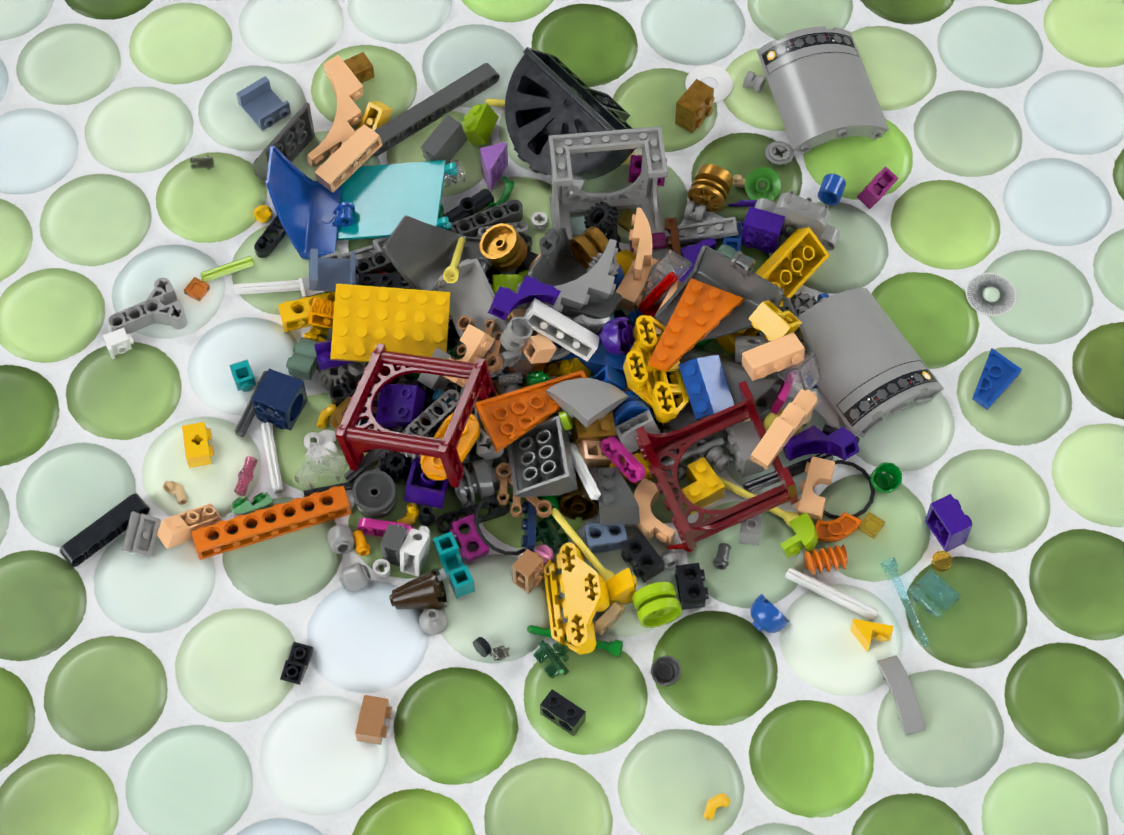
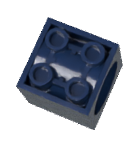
(279, 399)

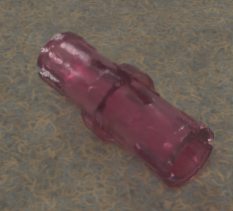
(245, 476)

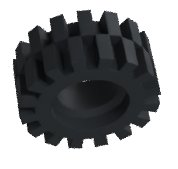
(601, 210)

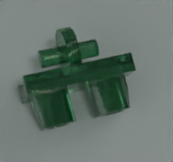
(548, 535)
(557, 666)

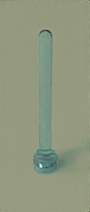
(890, 567)

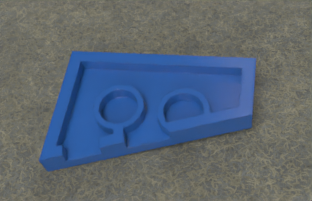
(995, 379)

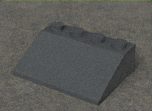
(289, 141)
(542, 461)

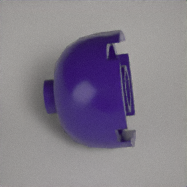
(617, 336)

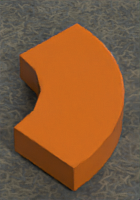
(837, 529)

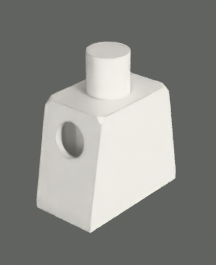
(418, 545)

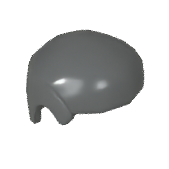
(666, 671)

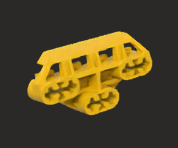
(651, 382)
(580, 599)

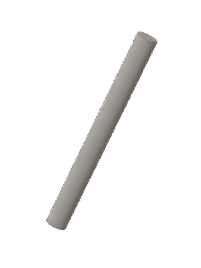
(695, 451)

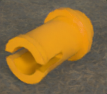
(362, 547)

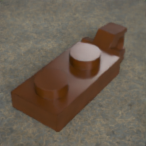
(673, 239)

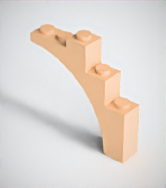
(346, 90)
(784, 427)

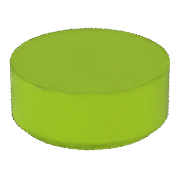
(566, 420)

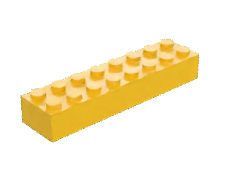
(787, 269)

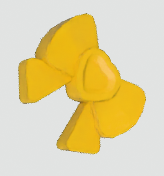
(315, 332)

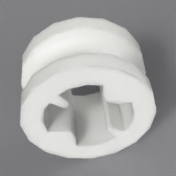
(539, 226)
(386, 565)

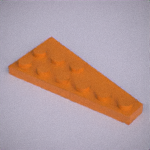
(692, 320)
(519, 411)

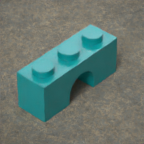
(453, 566)

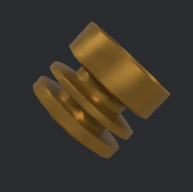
(710, 187)

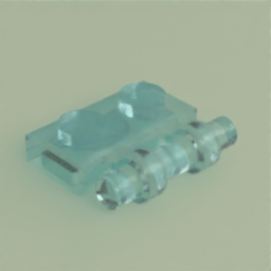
(938, 590)

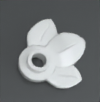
(324, 438)

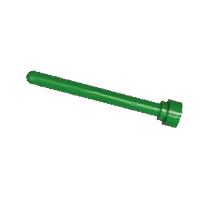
(613, 647)

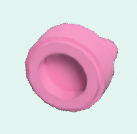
(545, 552)

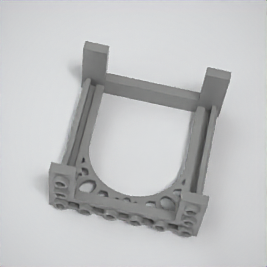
(577, 201)

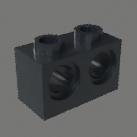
(646, 556)
(687, 586)
(562, 712)

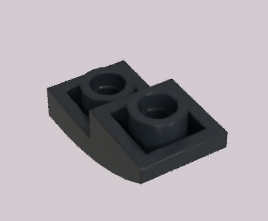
(297, 663)

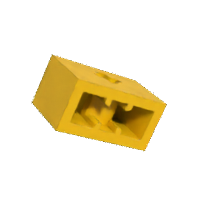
(197, 454)

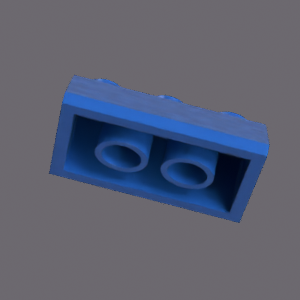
(706, 386)

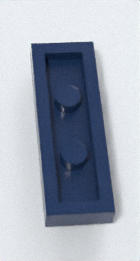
(529, 526)

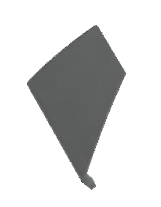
(559, 267)
(731, 276)

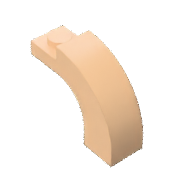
(646, 496)

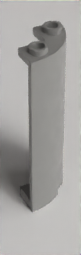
(473, 297)

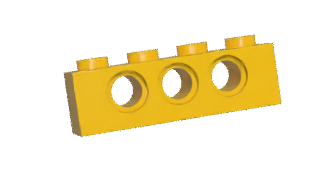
(288, 311)

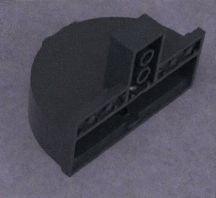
(552, 100)

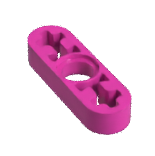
(632, 468)
(377, 527)

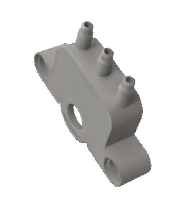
(802, 214)

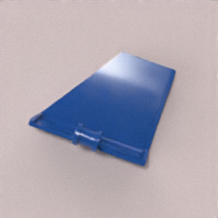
(306, 207)

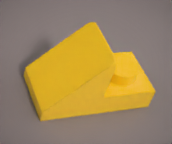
(866, 630)

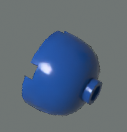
(767, 616)

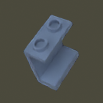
(262, 103)
(327, 272)

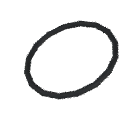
(871, 487)
(481, 534)

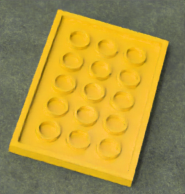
(396, 317)

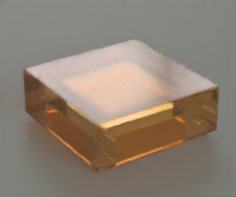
(196, 289)

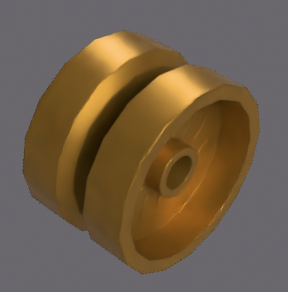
(588, 245)
(503, 247)

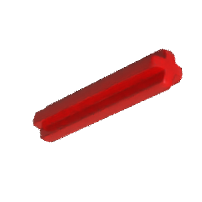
(658, 291)

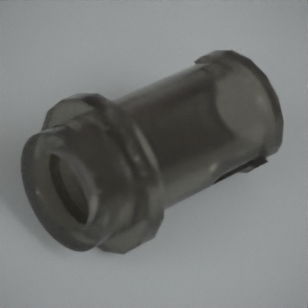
(203, 162)

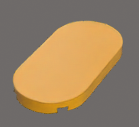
(433, 466)

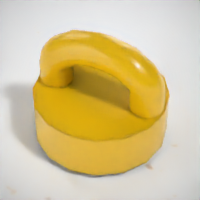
(263, 213)

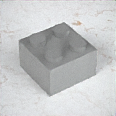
(742, 442)

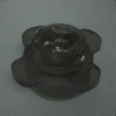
(500, 653)

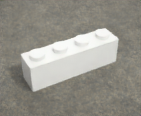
(561, 330)

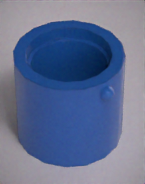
(831, 189)

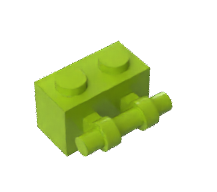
(479, 124)

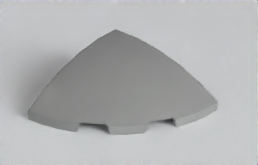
(586, 398)

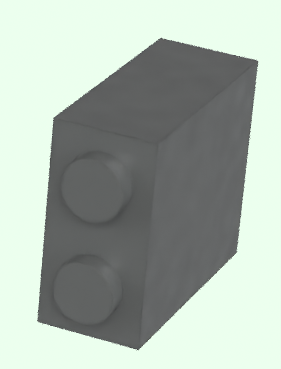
(444, 141)

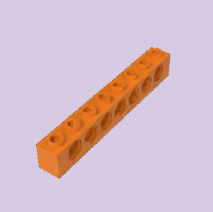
(282, 525)

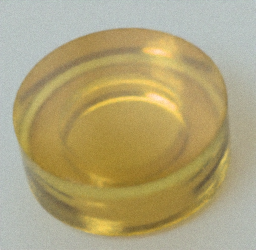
(941, 561)

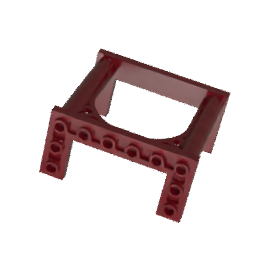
(386, 368)
(657, 446)

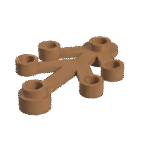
(491, 357)
(504, 479)

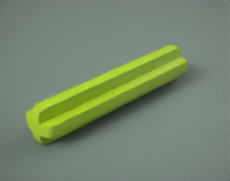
(226, 269)

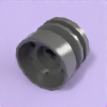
(474, 482)

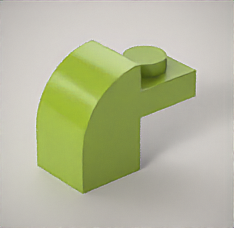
(507, 281)
(804, 537)

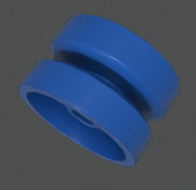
(630, 408)

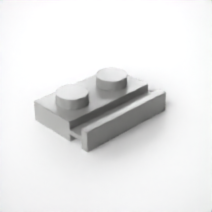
(141, 534)

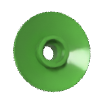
(771, 181)

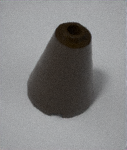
(578, 503)
(420, 593)

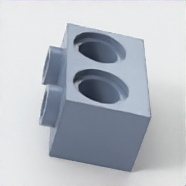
(606, 541)

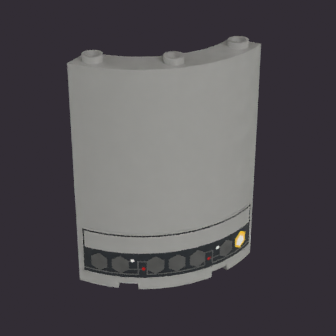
(821, 87)
(864, 360)

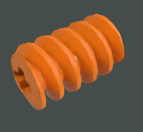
(822, 559)

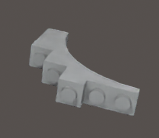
(595, 282)

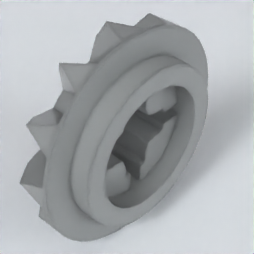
(781, 147)
(804, 298)

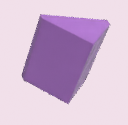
(493, 163)

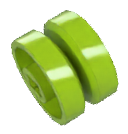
(656, 604)

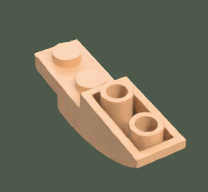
(641, 242)

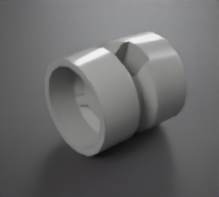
(516, 334)

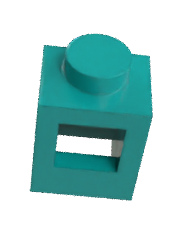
(243, 376)

